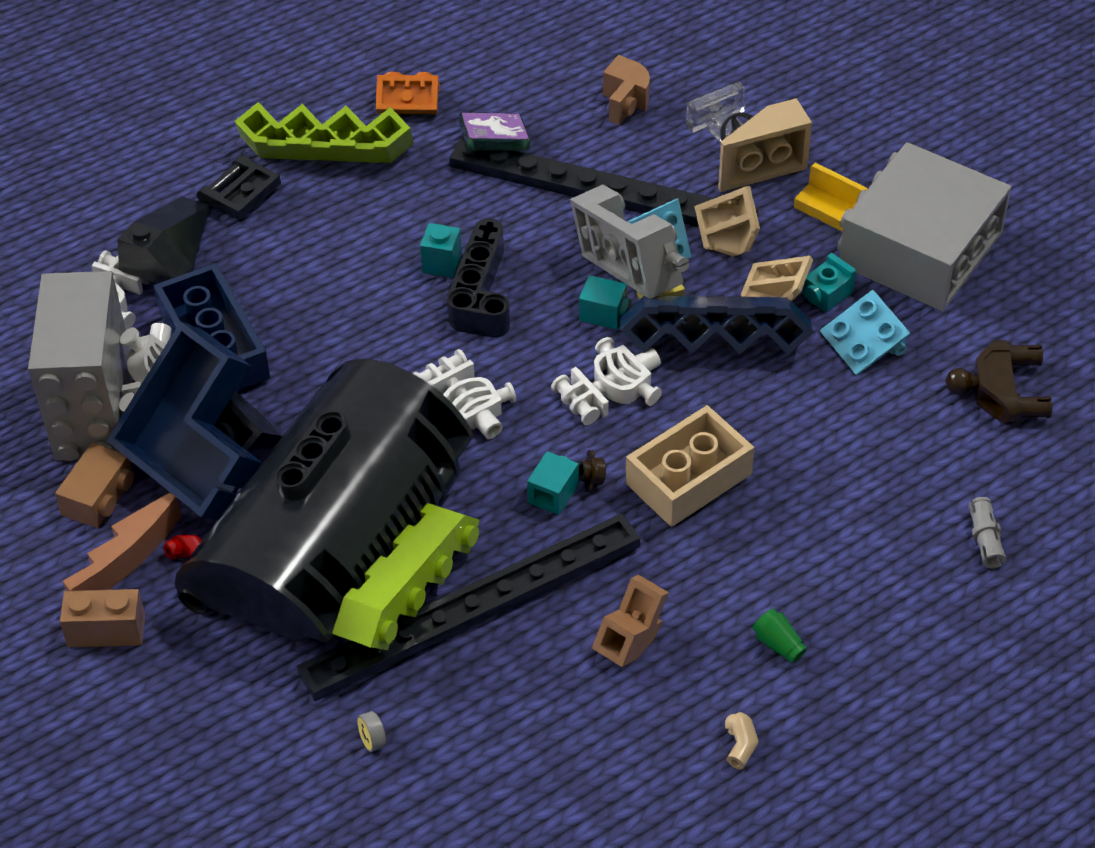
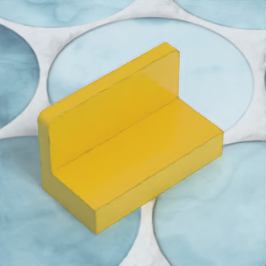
(827, 195)

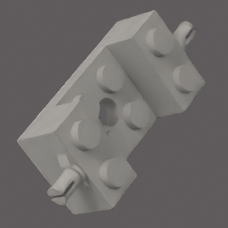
(635, 253)

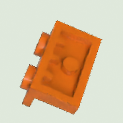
(407, 93)

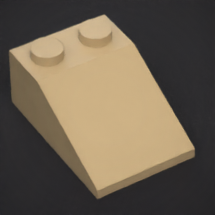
(766, 146)

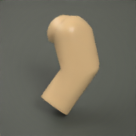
(746, 739)

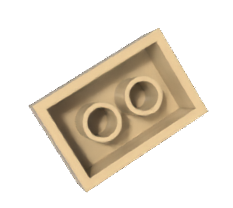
(689, 465)

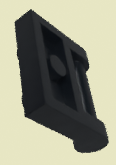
(245, 192)

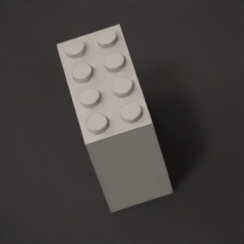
(923, 225)
(78, 360)

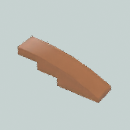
(132, 543)

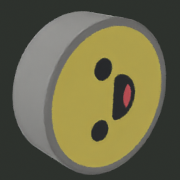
(371, 731)

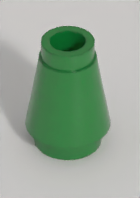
(779, 635)

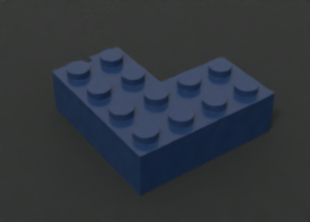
(173, 418)

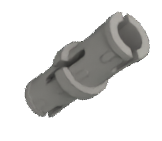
(987, 532)

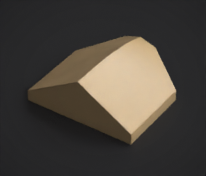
(729, 222)
(777, 278)

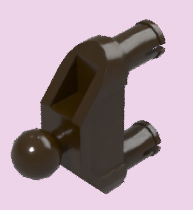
(995, 382)

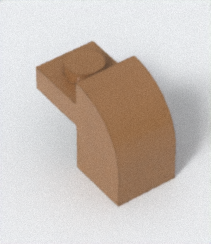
(627, 88)
(634, 626)

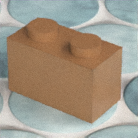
(94, 485)
(102, 618)

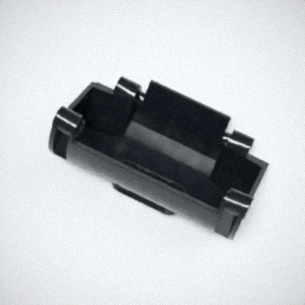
(328, 501)

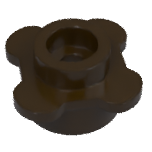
(592, 470)

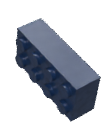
(208, 303)

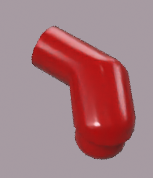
(181, 546)

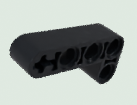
(469, 300)

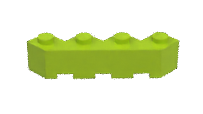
(338, 139)
(399, 581)

